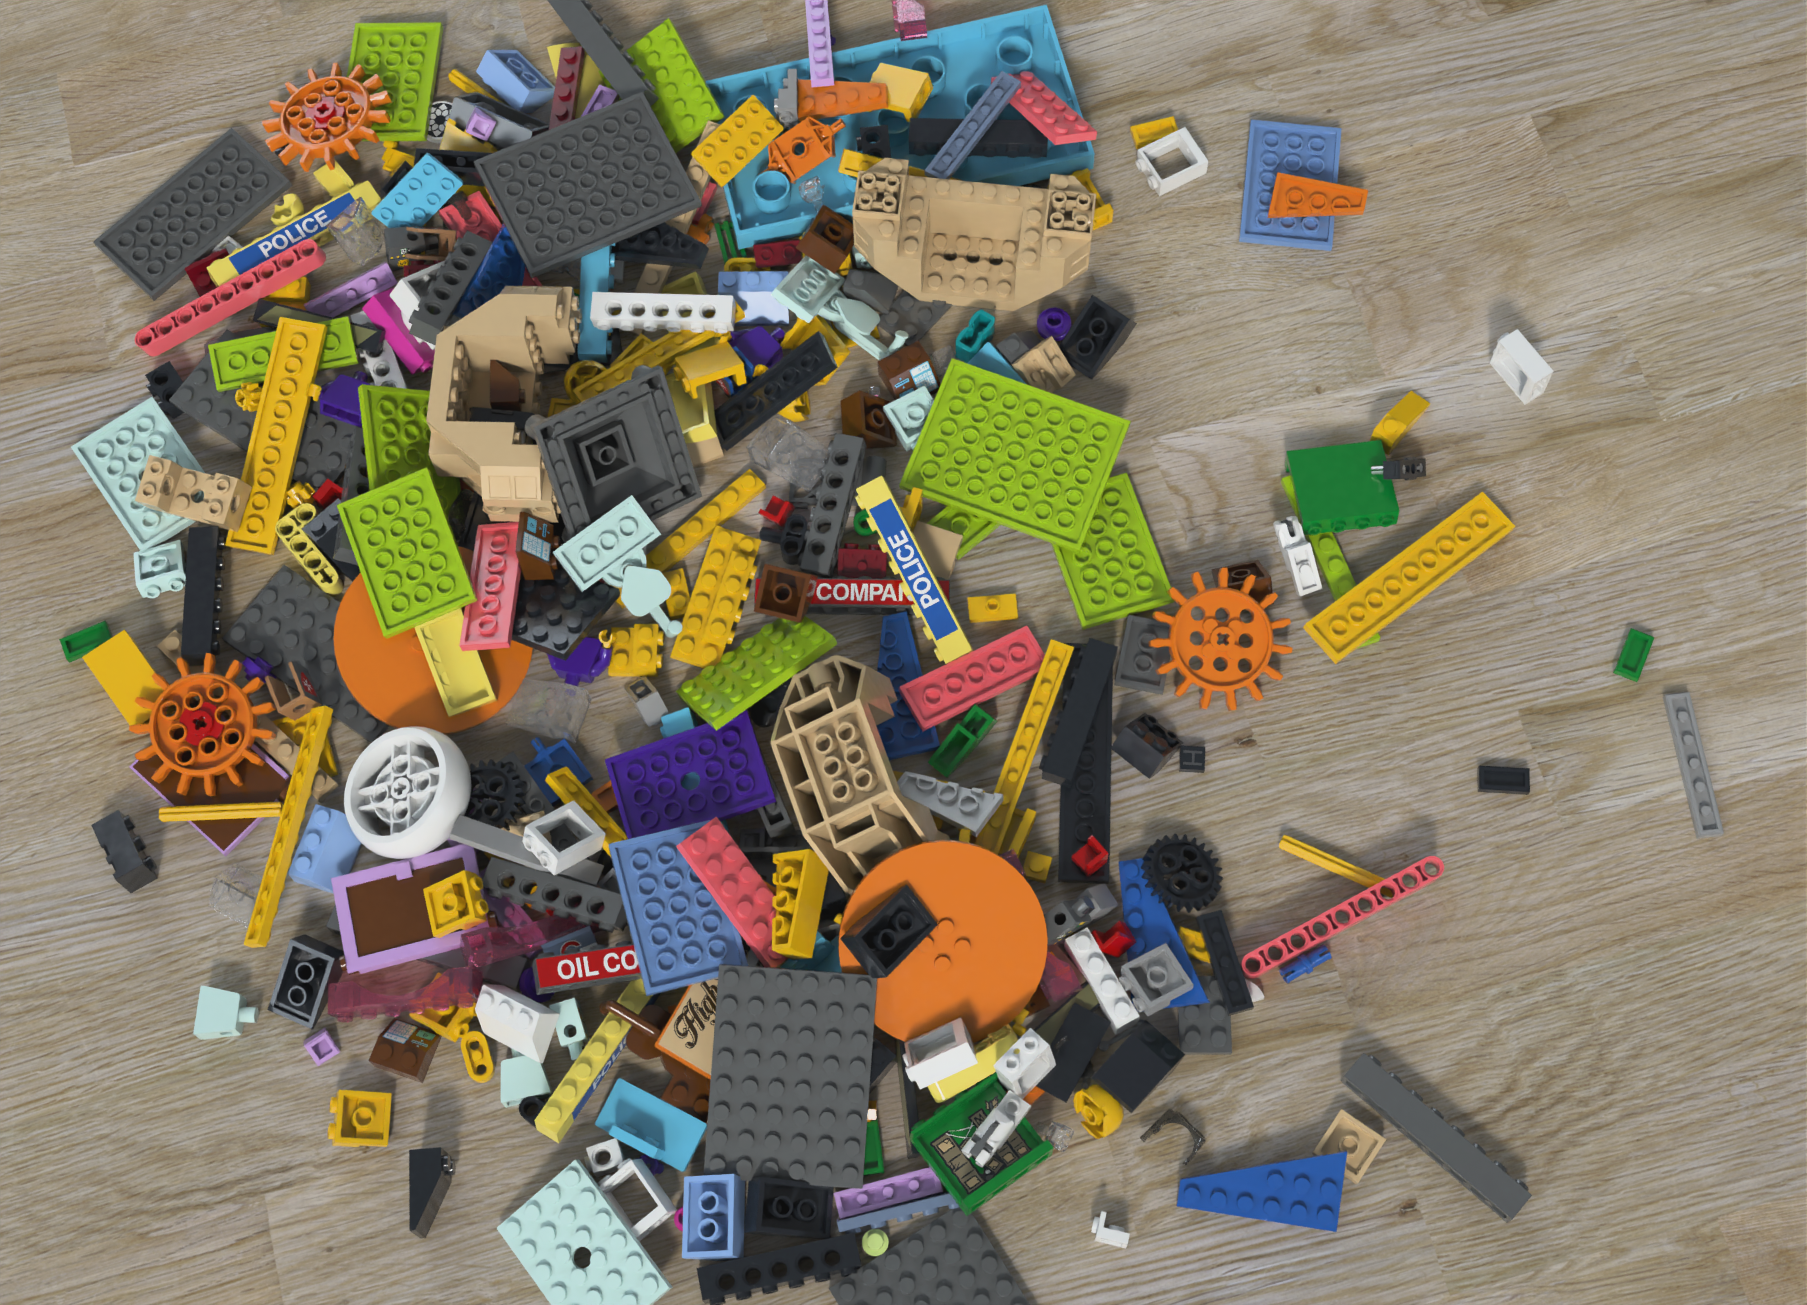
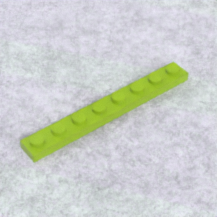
(1328, 557)

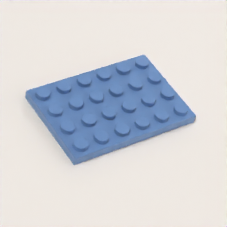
(1295, 151)
(671, 914)

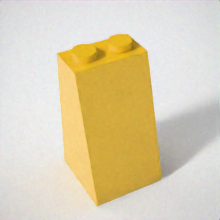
(125, 675)

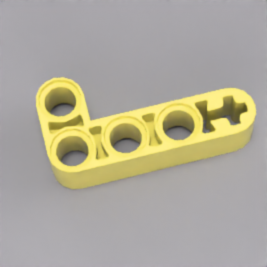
(311, 555)
(987, 1054)

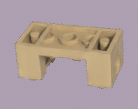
(172, 491)

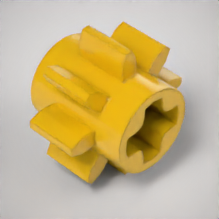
(248, 396)
(300, 494)

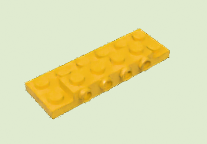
(717, 598)

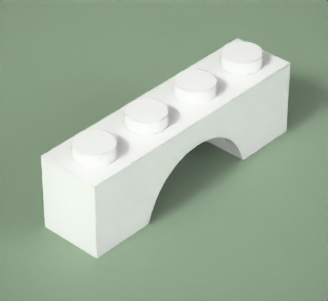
(1102, 979)

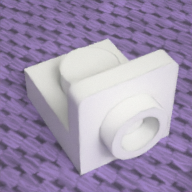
(1113, 1235)

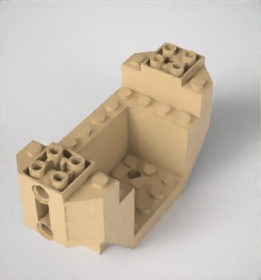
(916, 223)
(522, 333)
(833, 720)

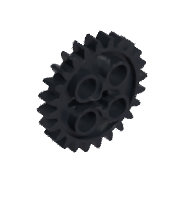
(489, 778)
(1190, 892)

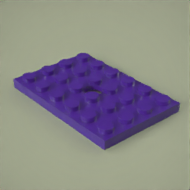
(729, 772)

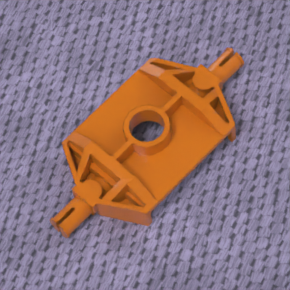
(818, 144)

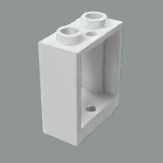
(1178, 139)
(1521, 366)
(578, 822)
(939, 1053)
(1028, 1067)
(654, 1218)

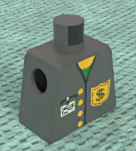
(401, 242)
(1067, 919)

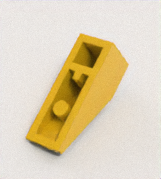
(1399, 421)

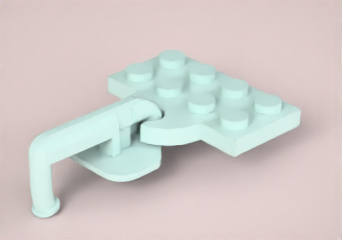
(815, 290)
(608, 548)

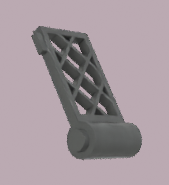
(871, 469)

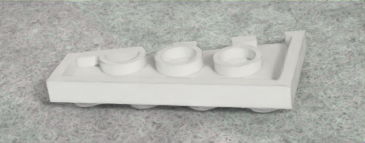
(950, 802)

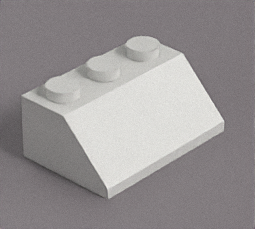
(516, 1020)

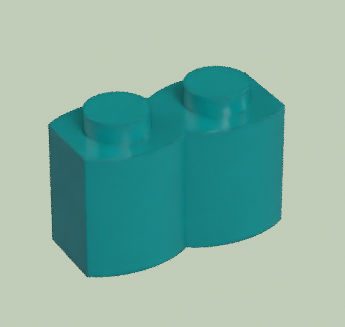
(974, 337)

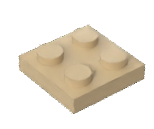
(1355, 1138)

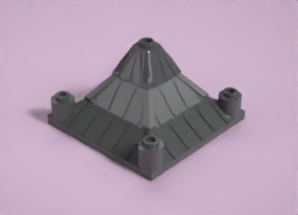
(614, 449)

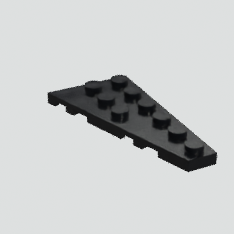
(662, 246)

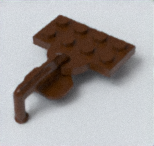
(686, 1087)

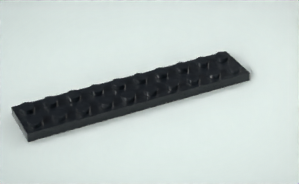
(1088, 800)

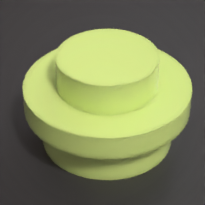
(875, 1242)

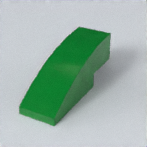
(962, 741)

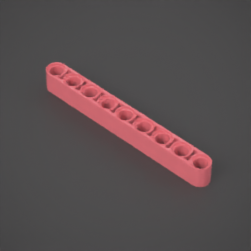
(217, 303)
(1350, 908)

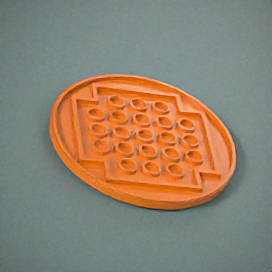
(394, 676)
(978, 958)

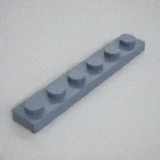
(973, 127)
(902, 1212)

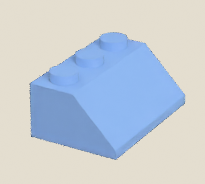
(515, 80)
(753, 294)
(325, 850)
(713, 1217)

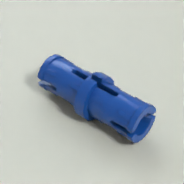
(1305, 963)

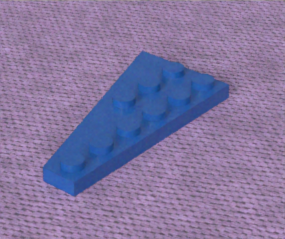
(499, 268)
(900, 663)
(1153, 927)
(1284, 1192)

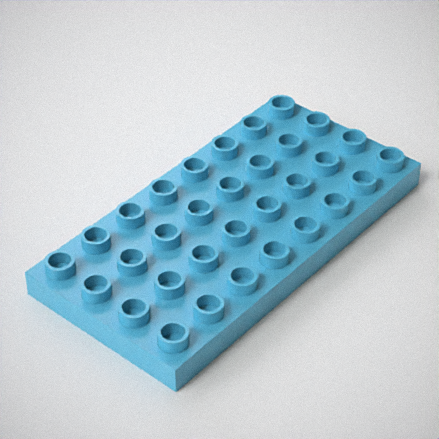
(960, 69)

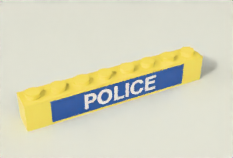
(302, 227)
(914, 570)
(591, 1066)

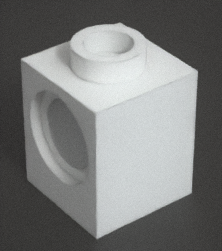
(611, 1146)

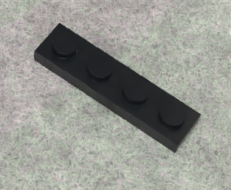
(1224, 962)

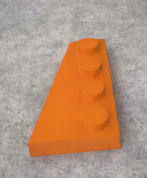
(839, 99)
(1310, 197)

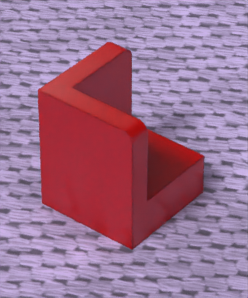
(327, 494)
(777, 511)
(1090, 856)
(1115, 940)

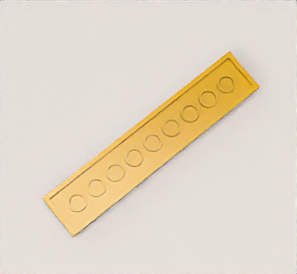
(278, 432)
(1408, 577)

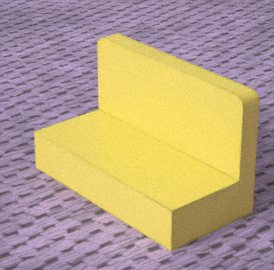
(335, 180)

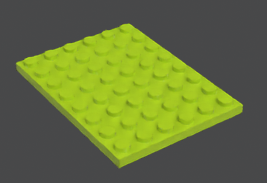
(1015, 455)

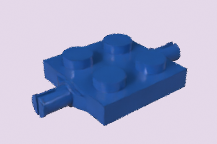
(551, 760)

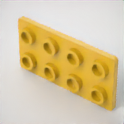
(737, 141)

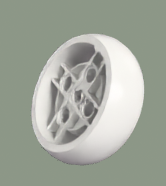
(407, 792)

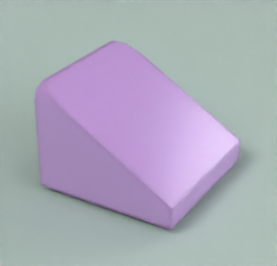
(480, 124)
(321, 1046)

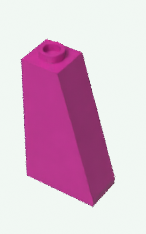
(387, 317)

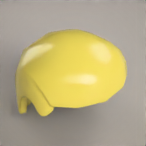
(290, 209)

